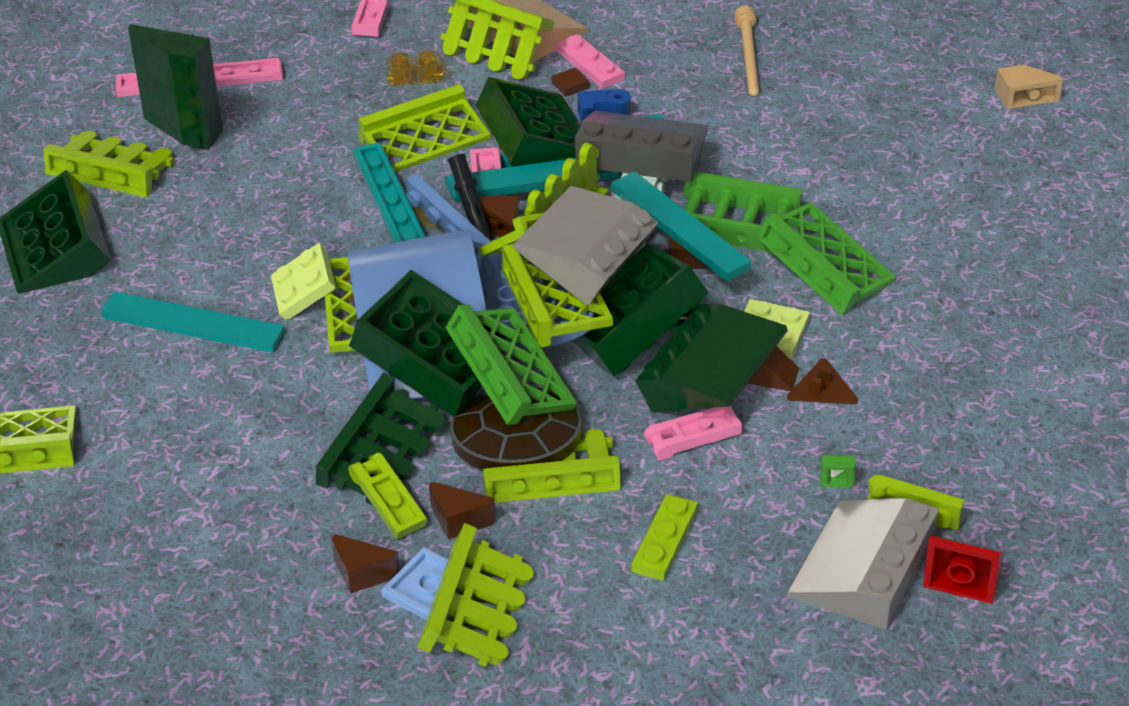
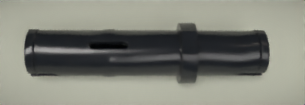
(468, 193)

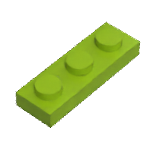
(664, 537)

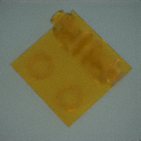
(400, 62)

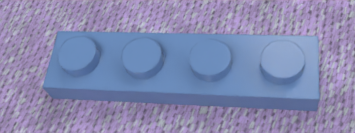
(439, 210)

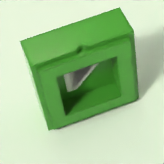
(837, 471)

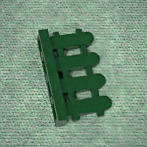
(369, 420)

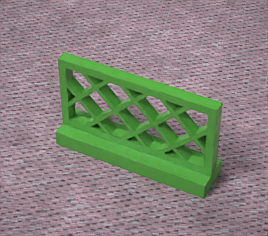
(816, 266)
(497, 370)

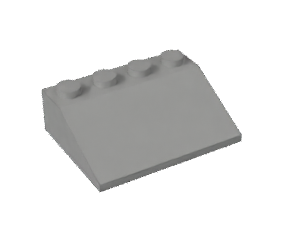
(585, 240)
(867, 558)

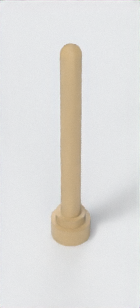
(745, 19)

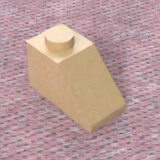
(1027, 86)

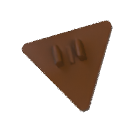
(823, 386)

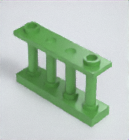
(742, 194)

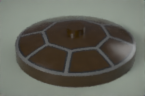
(488, 442)

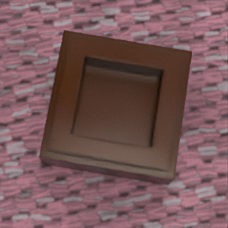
(570, 82)

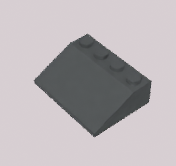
(643, 144)

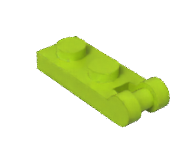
(388, 495)
(949, 507)

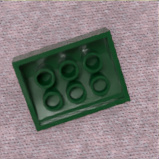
(177, 84)
(528, 122)
(53, 236)
(644, 303)
(410, 341)
(708, 359)

